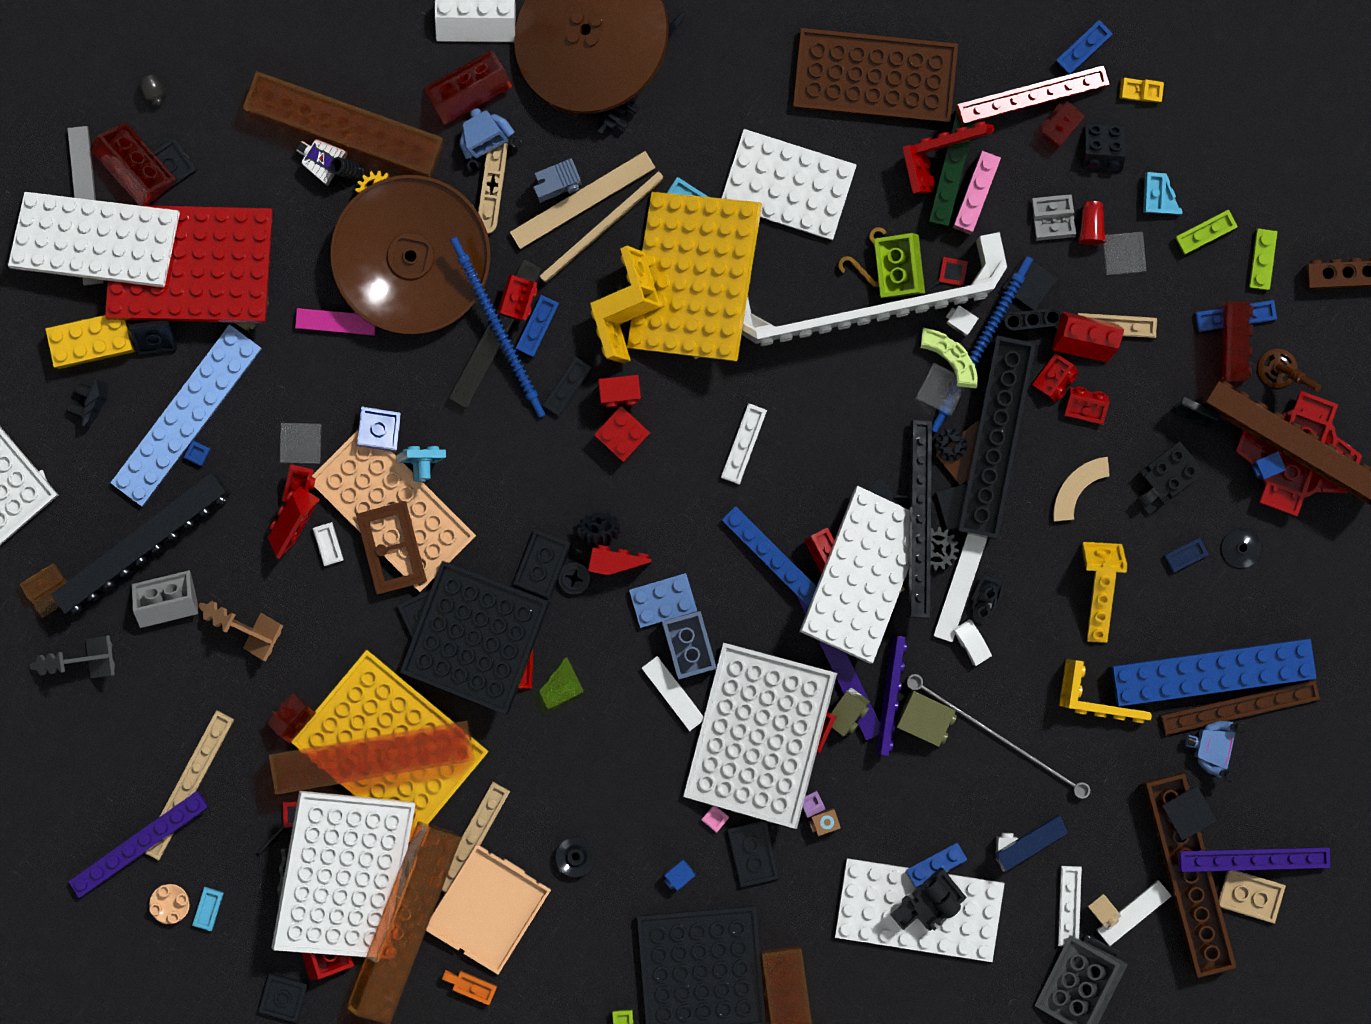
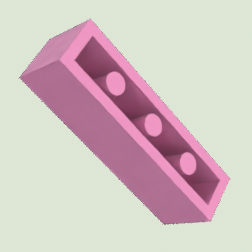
(976, 192)

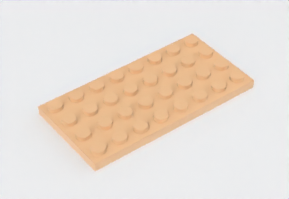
(370, 478)

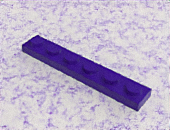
(890, 702)

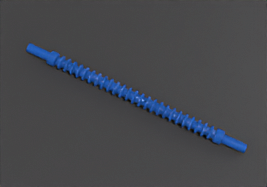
(463, 259)
(1018, 278)

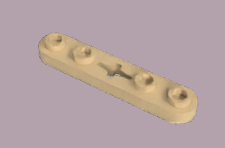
(490, 204)

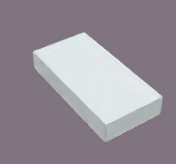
(328, 544)

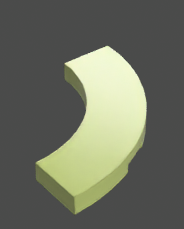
(954, 354)

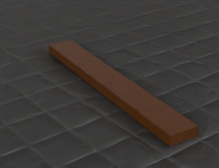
(1240, 707)

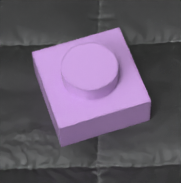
(813, 804)

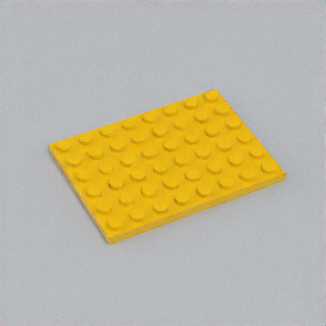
(701, 272)
(379, 702)

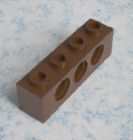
(1315, 280)

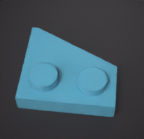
(1159, 195)

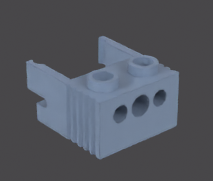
(557, 180)

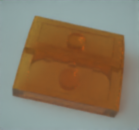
(41, 586)

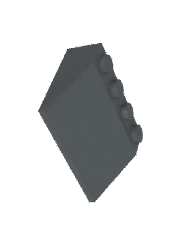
(1080, 983)

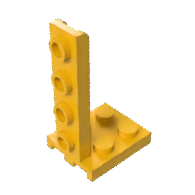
(1105, 561)
(1072, 690)

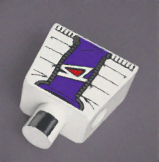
(319, 157)

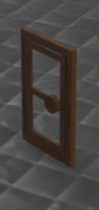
(372, 551)

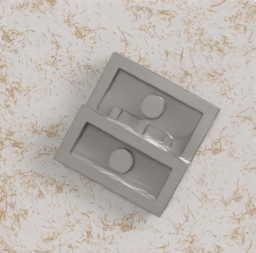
(1053, 217)

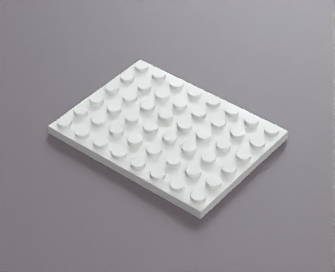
(760, 735)
(340, 872)

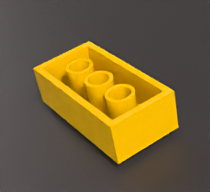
(89, 341)

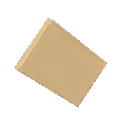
(1251, 895)

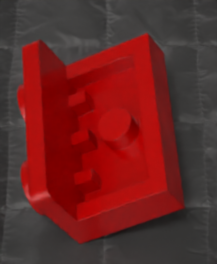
(517, 298)
(298, 477)

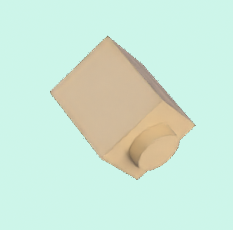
(1105, 912)

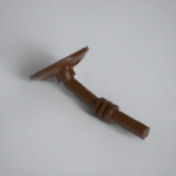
(1281, 370)

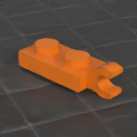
(471, 986)

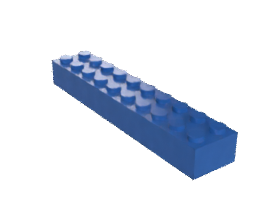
(1213, 672)

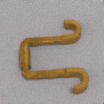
(857, 265)

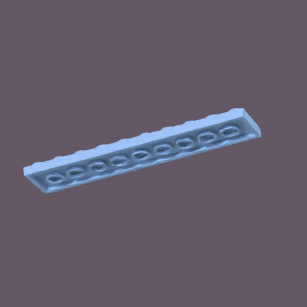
(186, 415)

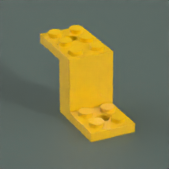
(625, 305)

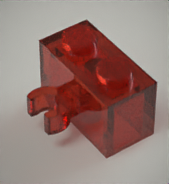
(1062, 124)
(291, 717)

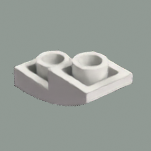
(973, 642)

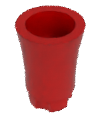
(1092, 224)

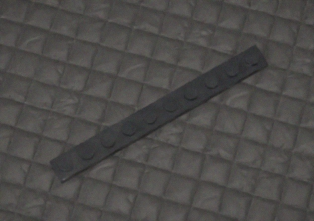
(920, 519)

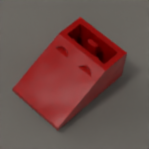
(611, 562)

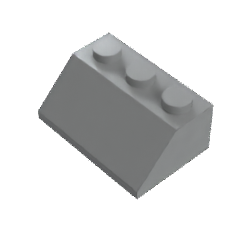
(164, 599)

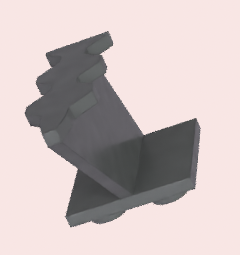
(99, 659)

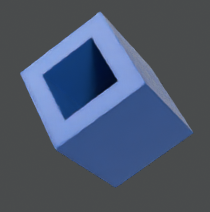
(1268, 466)
(679, 875)

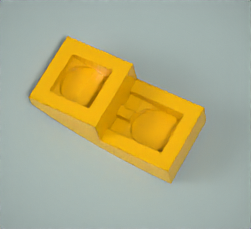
(1141, 90)

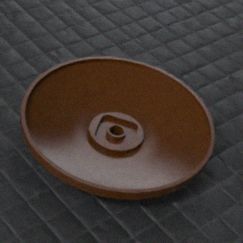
(592, 69)
(403, 217)

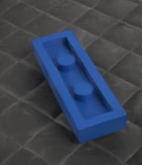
(1084, 47)
(537, 326)
(946, 859)

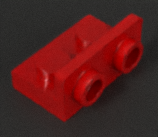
(1056, 377)
(1087, 405)

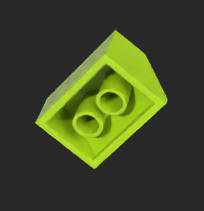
(899, 265)

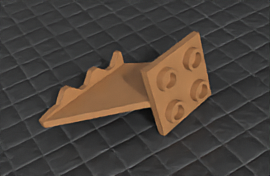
(261, 636)

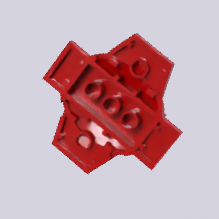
(1290, 487)

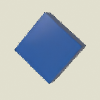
(197, 453)

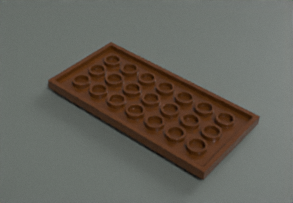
(875, 75)

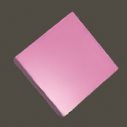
(715, 818)

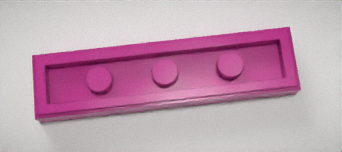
(333, 322)

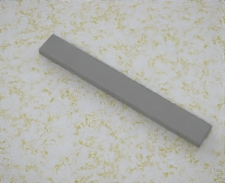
(82, 171)

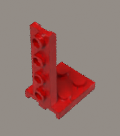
(919, 163)

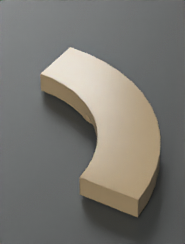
(1075, 484)

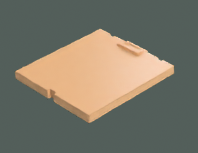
(487, 908)

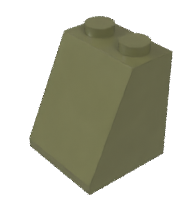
(926, 718)

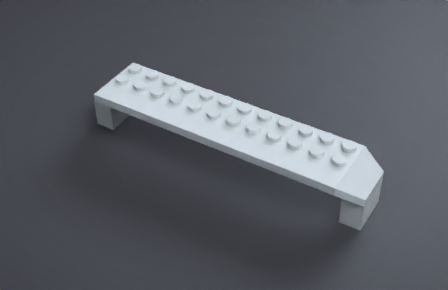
(993, 267)

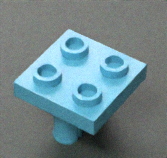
(421, 460)

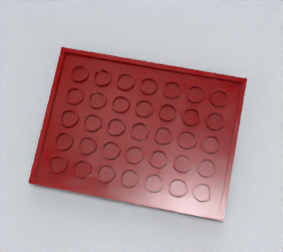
(213, 271)

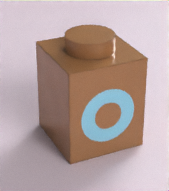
(824, 822)

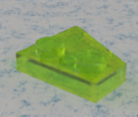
(561, 686)

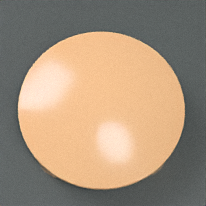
(169, 904)

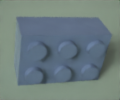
(689, 645)

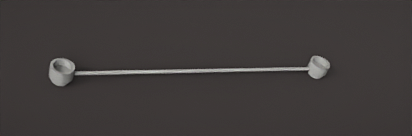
(1080, 789)

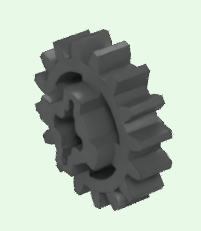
(944, 542)

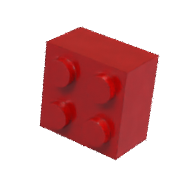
(622, 434)

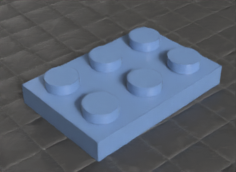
(663, 600)

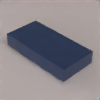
(1186, 555)

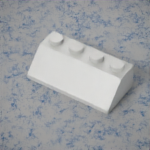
(475, 20)

